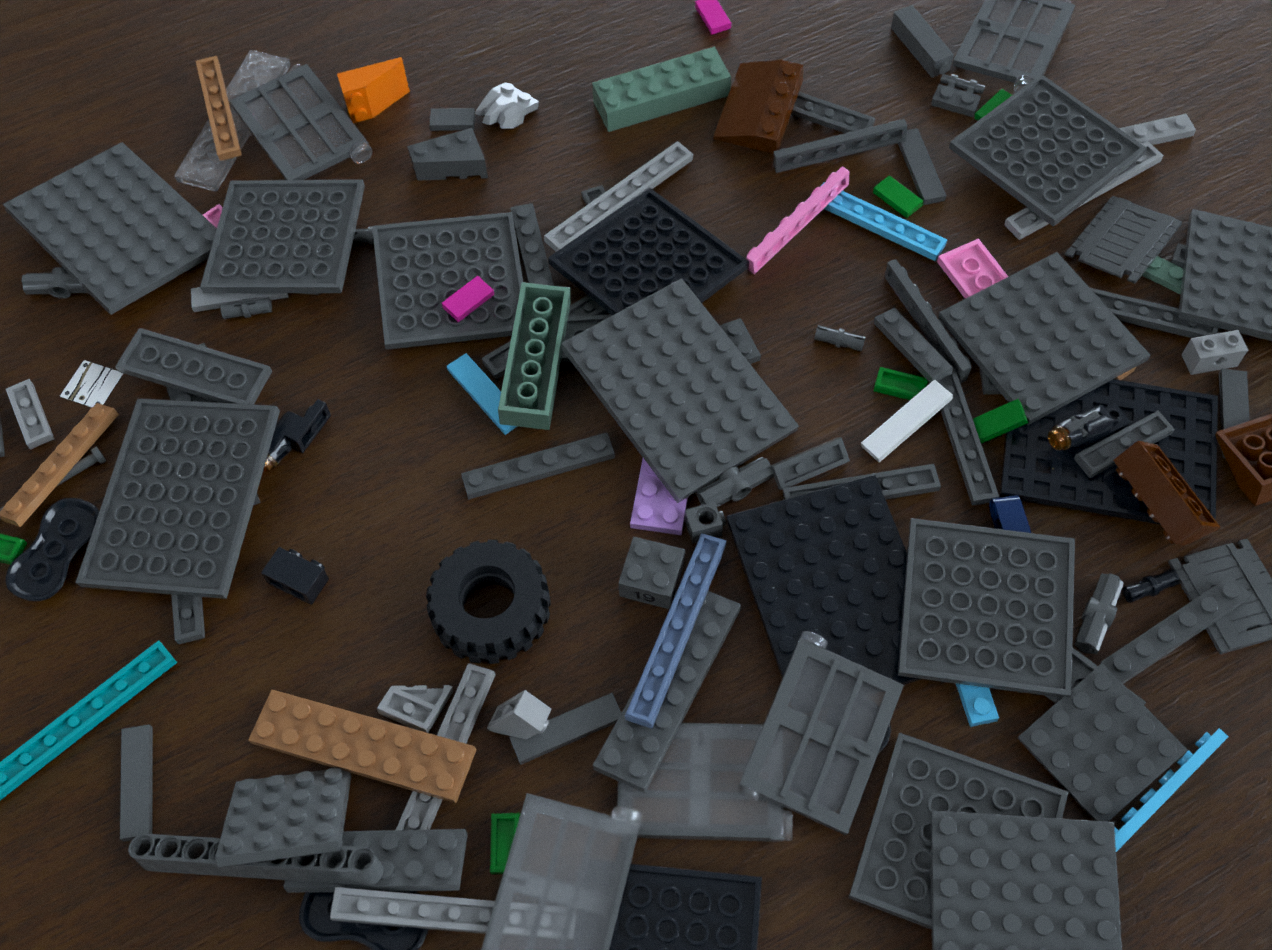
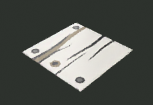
(91, 384)

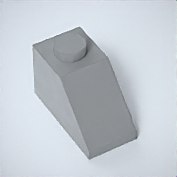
(520, 716)

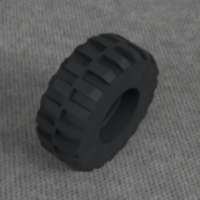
(496, 636)

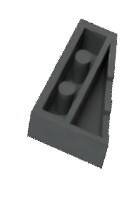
(448, 156)

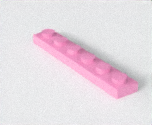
(792, 225)

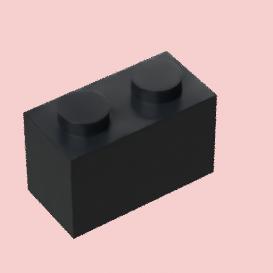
(295, 575)

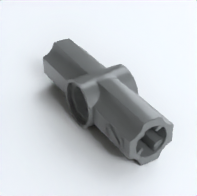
(58, 283)
(736, 483)
(1099, 613)

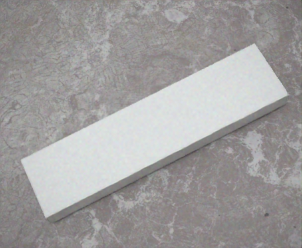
(906, 420)

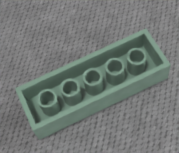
(661, 89)
(534, 356)

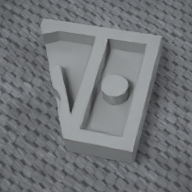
(415, 705)

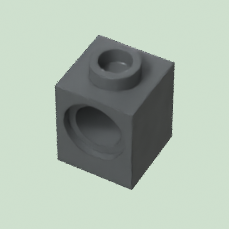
(704, 512)

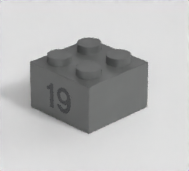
(651, 572)

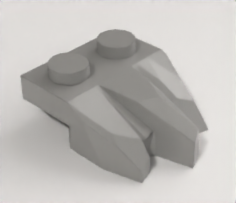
(506, 106)

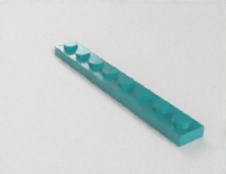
(83, 717)

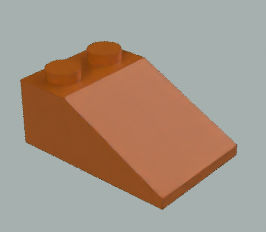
(373, 88)

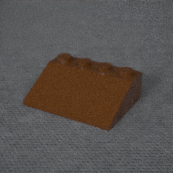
(760, 104)
(1250, 456)

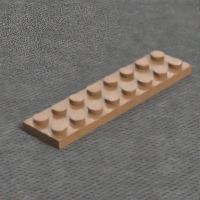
(363, 745)

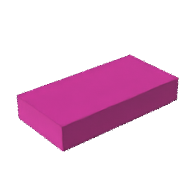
(713, 15)
(467, 298)

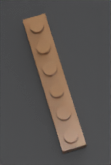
(218, 108)
(57, 465)

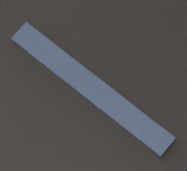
(675, 631)

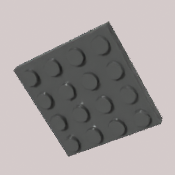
(1102, 744)
(285, 817)

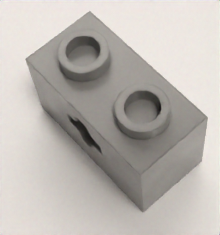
(1214, 352)

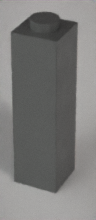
(922, 41)

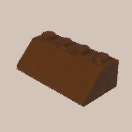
(1165, 493)

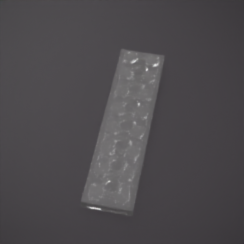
(202, 163)

